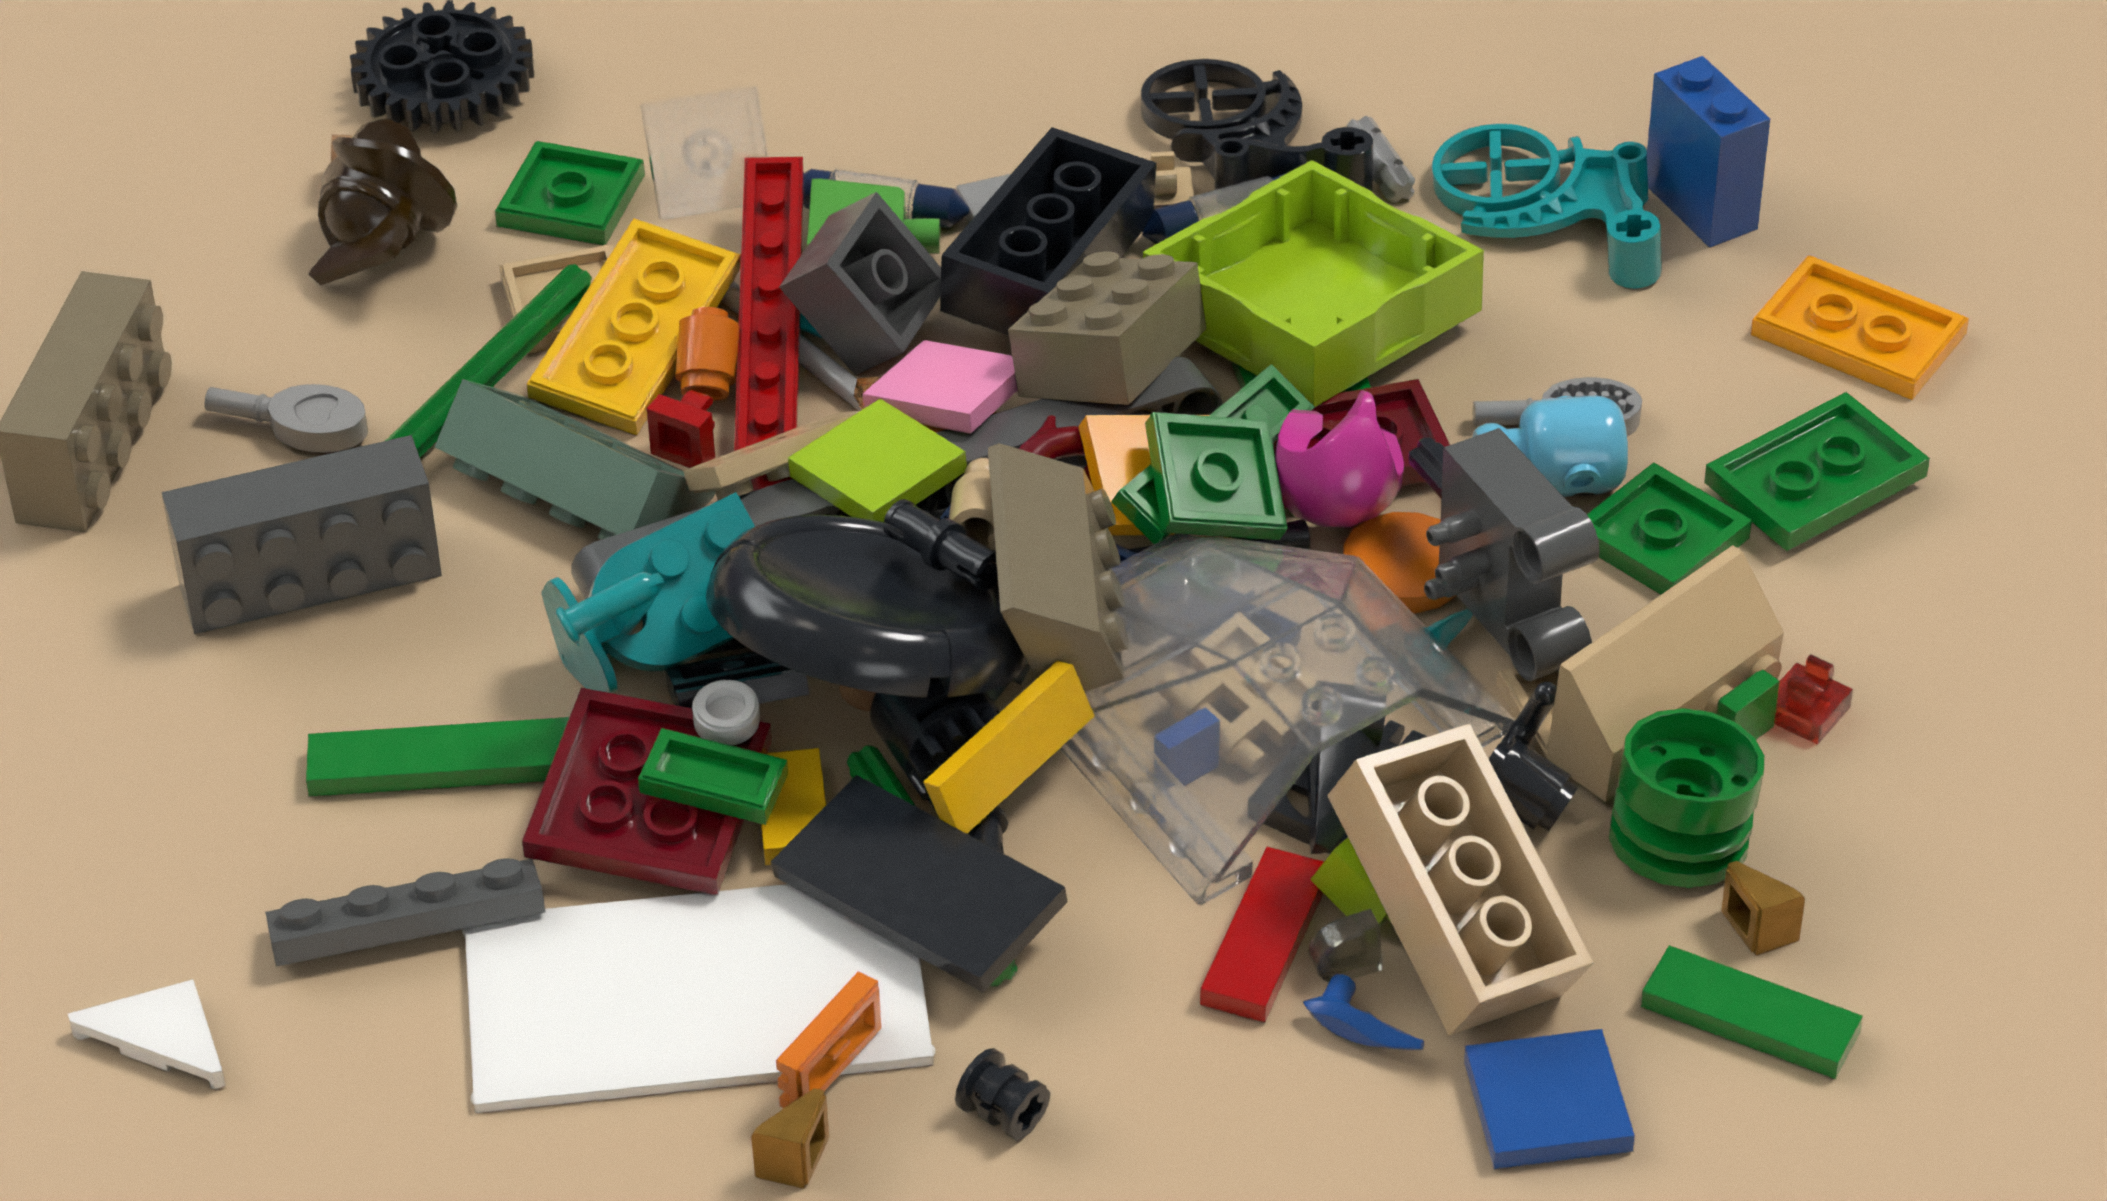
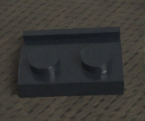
(763, 676)

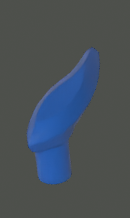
(1359, 1026)

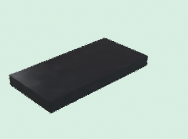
(920, 882)

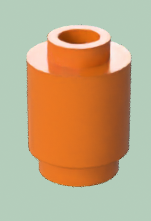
(707, 352)

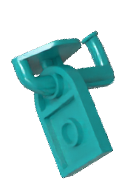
(651, 581)

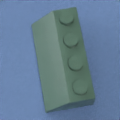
(561, 462)

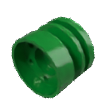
(1686, 797)

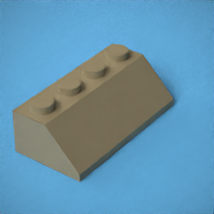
(1057, 565)

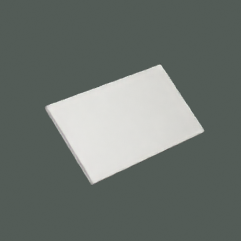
(672, 995)

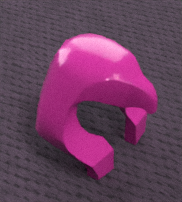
(1346, 474)

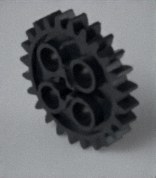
(442, 66)

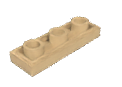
(770, 457)

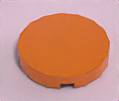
(1400, 555)

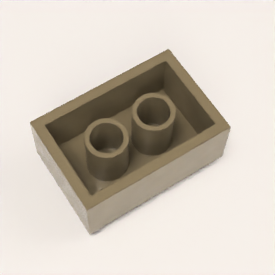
(1107, 329)

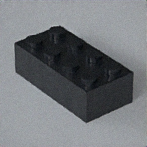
(1041, 224)

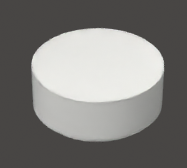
(726, 712)

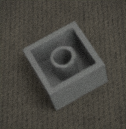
(865, 283)

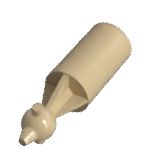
(973, 503)

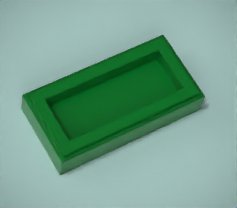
(713, 776)

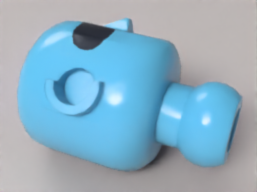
(1573, 442)

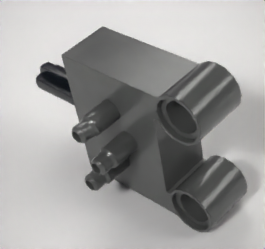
(1506, 547)

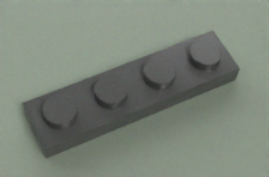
(404, 912)

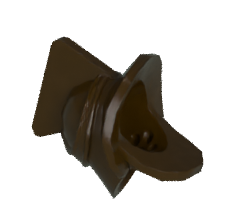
(378, 199)

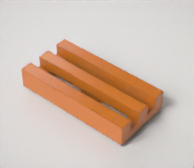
(830, 1040)

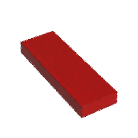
(1263, 936)

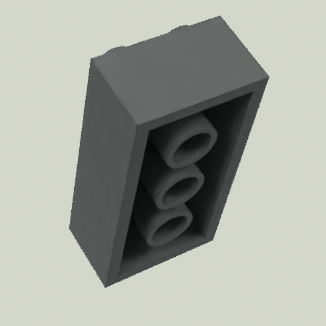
(302, 534)

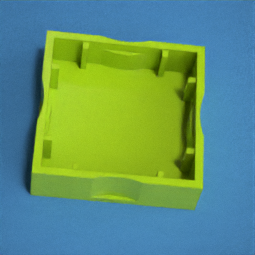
(1325, 280)

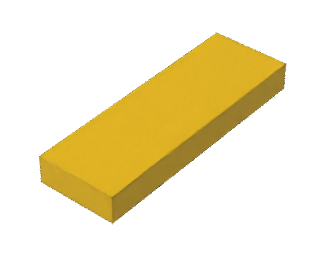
(1009, 748)

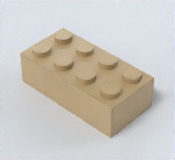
(1459, 878)

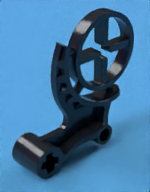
(1251, 141)

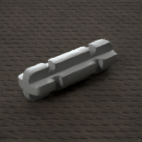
(1388, 167)

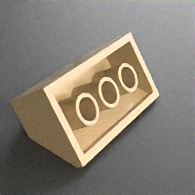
(1666, 656)

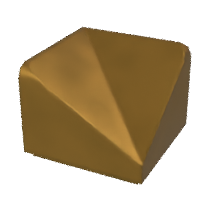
(1761, 908)
(792, 1141)

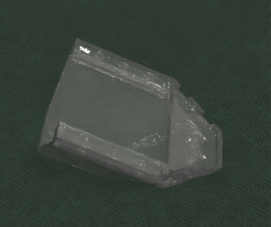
(1237, 681)

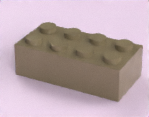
(83, 401)

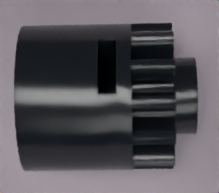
(928, 729)

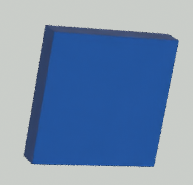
(1548, 1098)

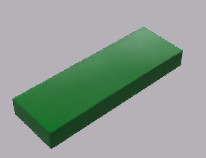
(1752, 1011)

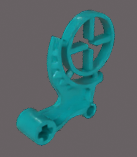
(1600, 186)

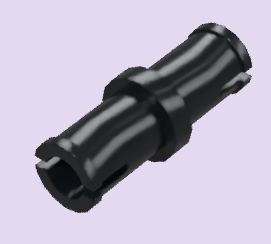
(942, 544)

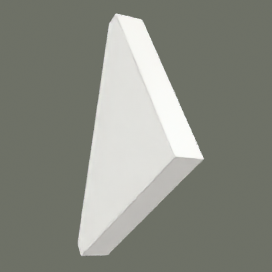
(157, 1029)

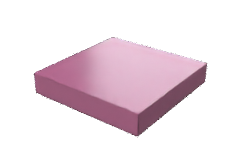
(947, 385)

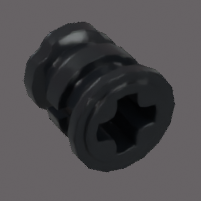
(1002, 1094)

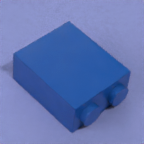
(1706, 151)

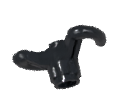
(1531, 781)

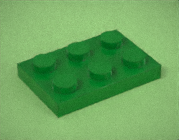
(1816, 470)

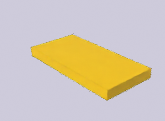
(625, 329)

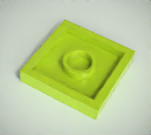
(876, 462)

